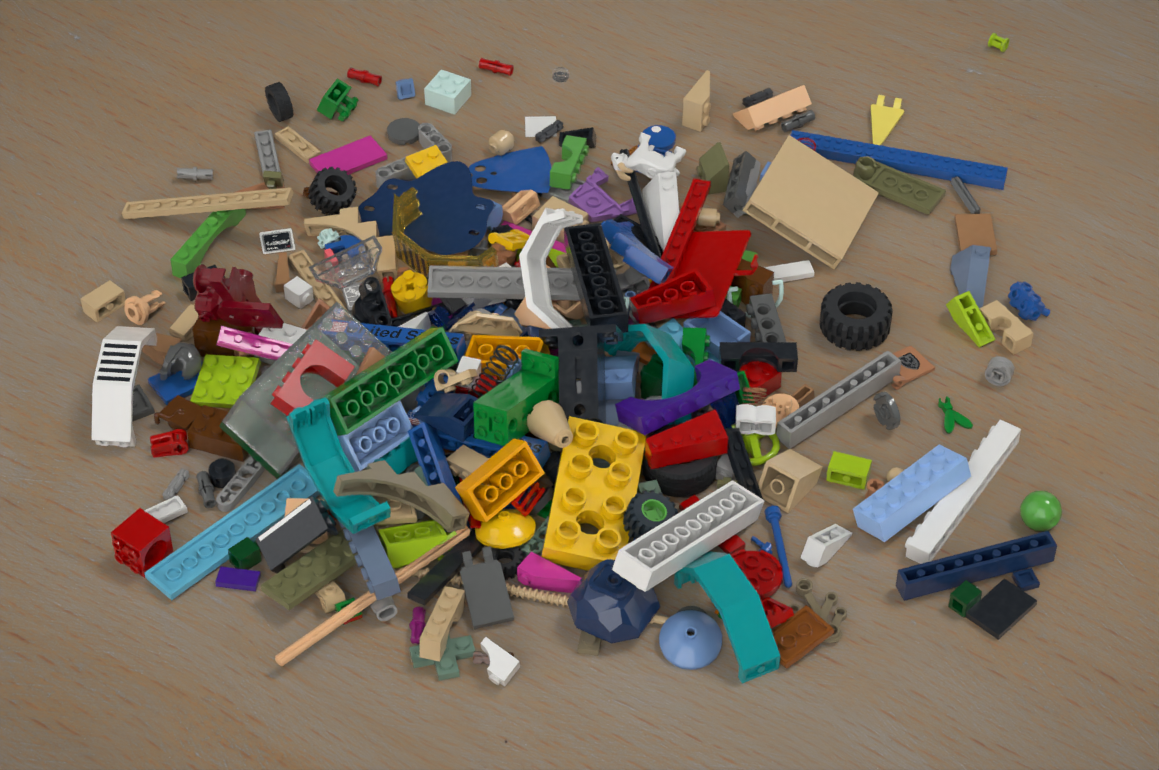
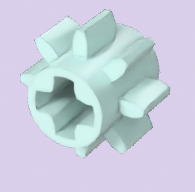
(327, 236)

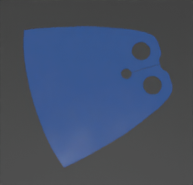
(515, 171)

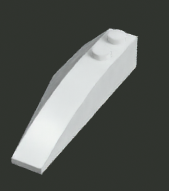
(662, 204)

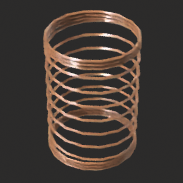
(755, 390)

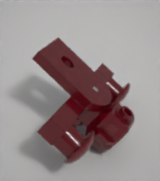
(232, 299)

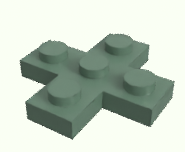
(447, 668)

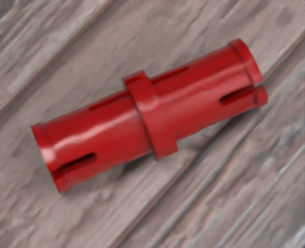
(496, 66)
(364, 76)

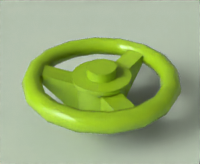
(753, 446)

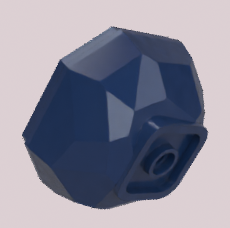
(611, 605)

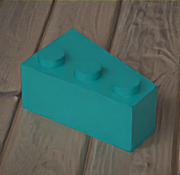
(400, 456)

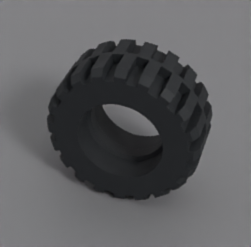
(852, 332)

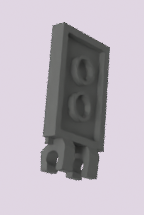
(485, 591)

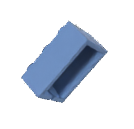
(720, 330)

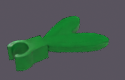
(952, 416)

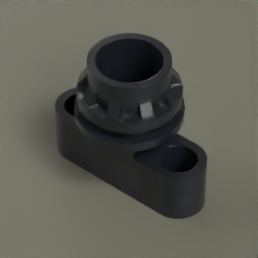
(371, 305)

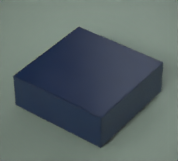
(1026, 579)

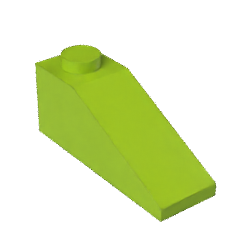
(970, 319)

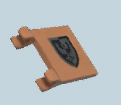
(912, 366)

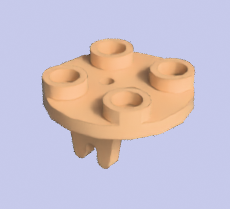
(785, 401)

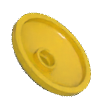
(506, 529)

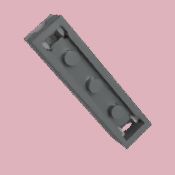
(741, 183)

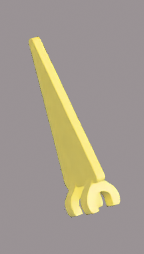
(884, 119)

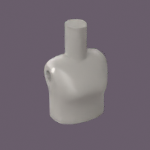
(384, 608)

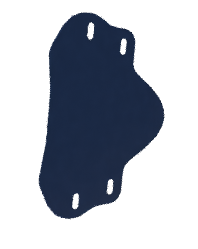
(445, 205)

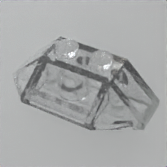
(349, 265)

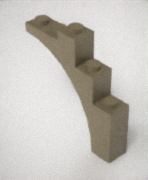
(407, 488)

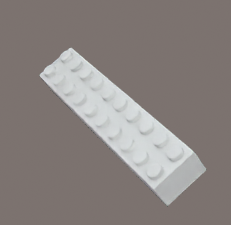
(687, 536)

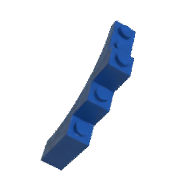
(634, 252)

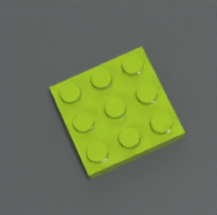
(224, 380)

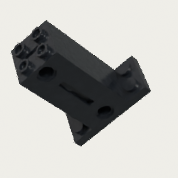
(582, 367)

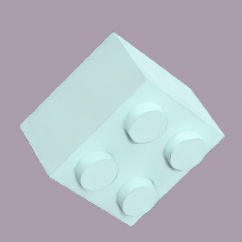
(447, 92)

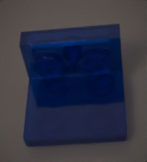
(440, 315)
(726, 409)

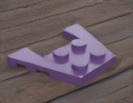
(596, 202)

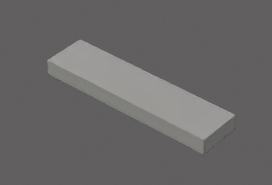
(266, 151)

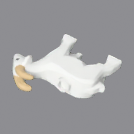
(647, 160)

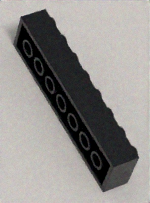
(595, 276)

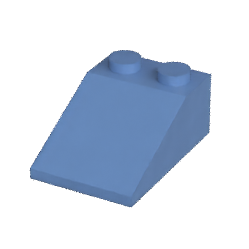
(620, 377)

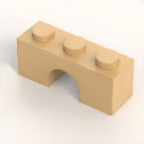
(1015, 335)

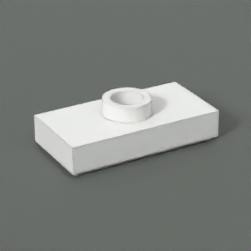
(168, 509)

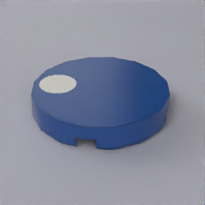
(661, 137)

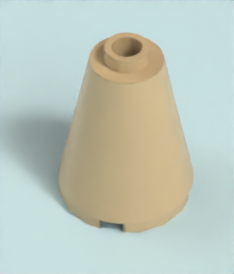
(550, 424)

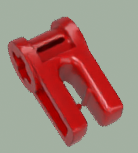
(167, 443)

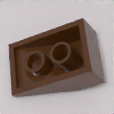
(754, 284)
(207, 334)

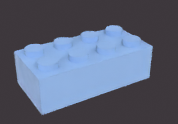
(376, 436)

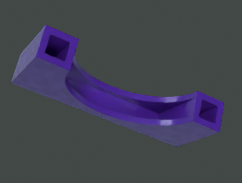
(649, 415)

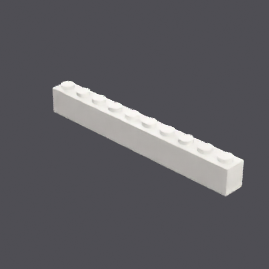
(951, 509)

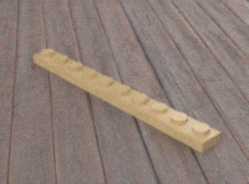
(207, 203)

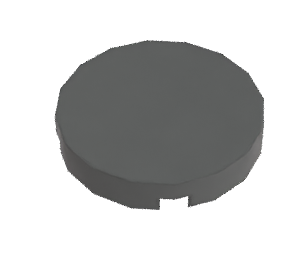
(403, 131)
(886, 410)

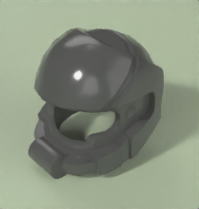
(183, 358)

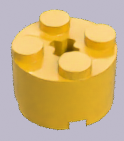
(411, 292)

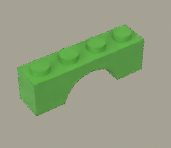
(565, 173)

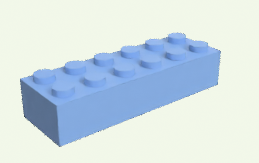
(911, 492)

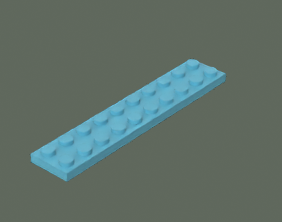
(211, 546)

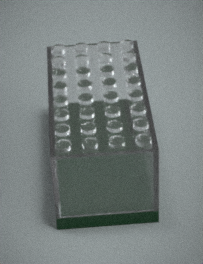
(265, 429)

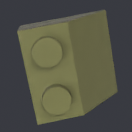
(714, 168)

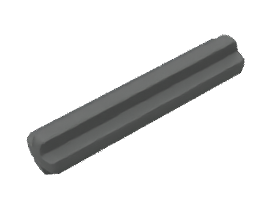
(965, 195)

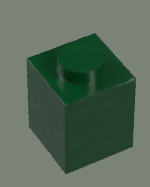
(245, 554)
(964, 598)

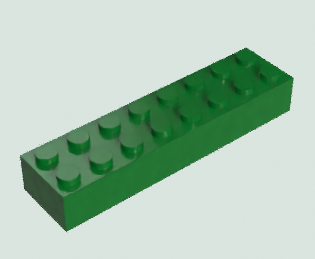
(389, 380)

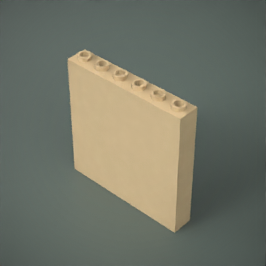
(811, 202)

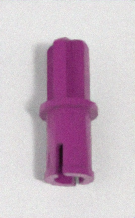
(417, 624)

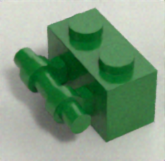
(334, 99)

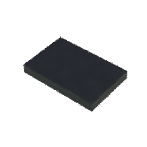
(1001, 608)

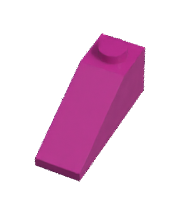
(545, 575)

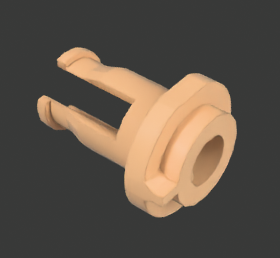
(138, 309)

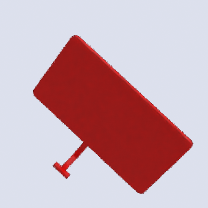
(717, 260)

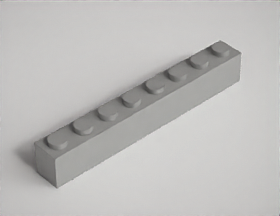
(838, 399)

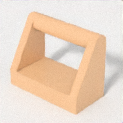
(520, 206)

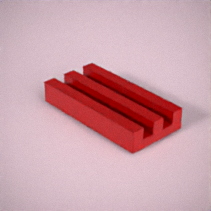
(534, 488)

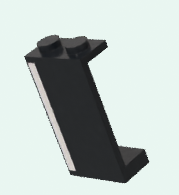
(295, 533)

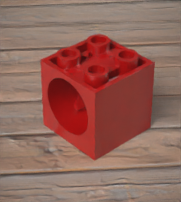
(141, 542)

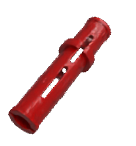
(389, 298)

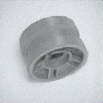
(999, 371)

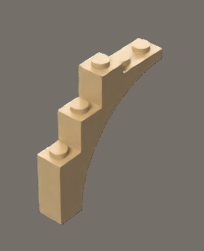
(349, 223)

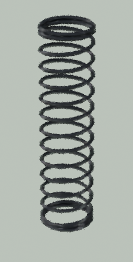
(501, 359)

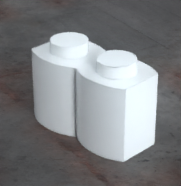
(756, 419)

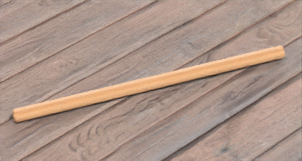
(364, 601)

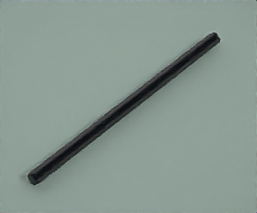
(642, 211)

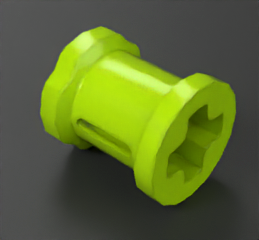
(998, 42)

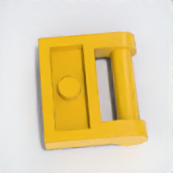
(511, 240)

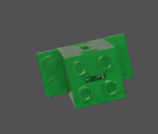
(504, 409)

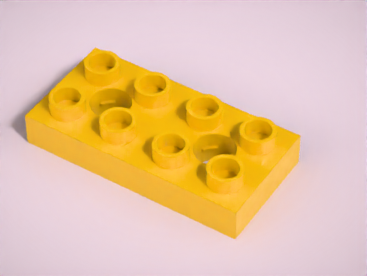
(593, 494)

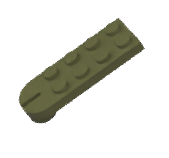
(898, 185)

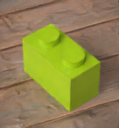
(849, 470)

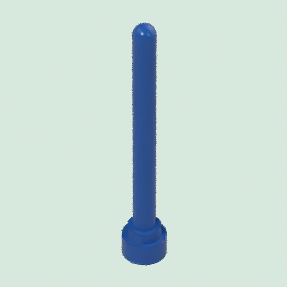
(773, 516)

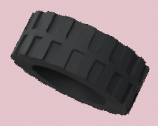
(279, 101)

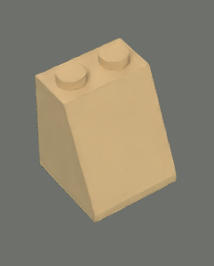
(788, 479)

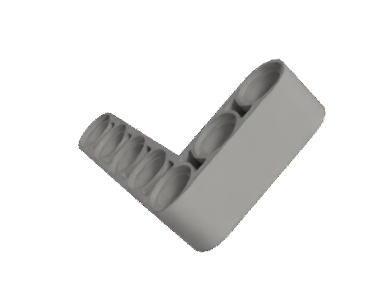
(399, 169)

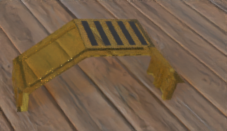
(406, 211)

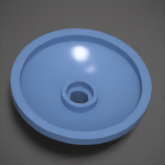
(694, 650)

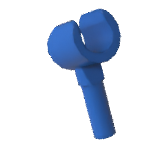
(763, 546)

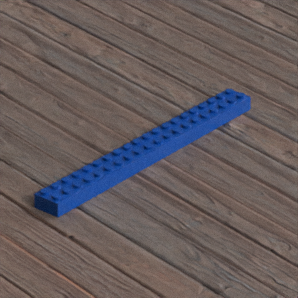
(907, 161)

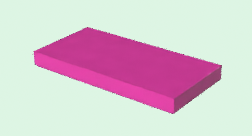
(351, 157)

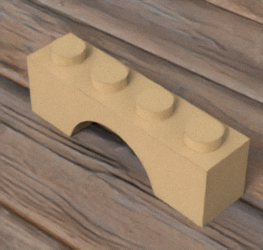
(435, 634)

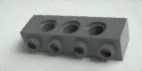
(765, 319)

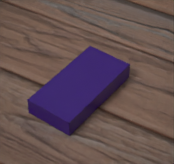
(238, 578)

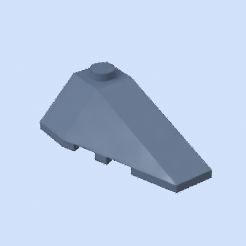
(970, 271)

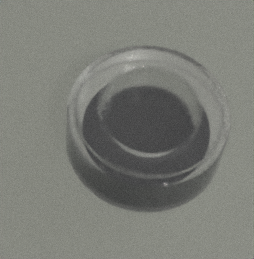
(560, 74)

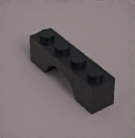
(780, 355)

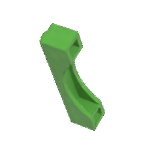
(194, 249)

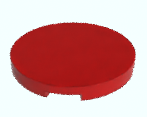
(761, 570)

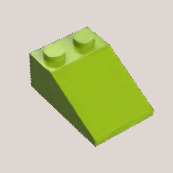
(410, 541)

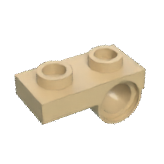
(453, 379)
(329, 596)

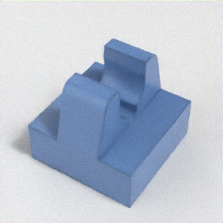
(405, 88)

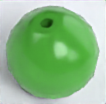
(1041, 511)

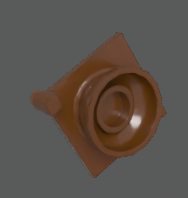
(178, 413)

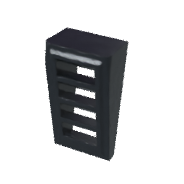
(588, 133)

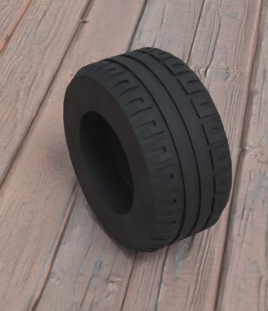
(682, 479)

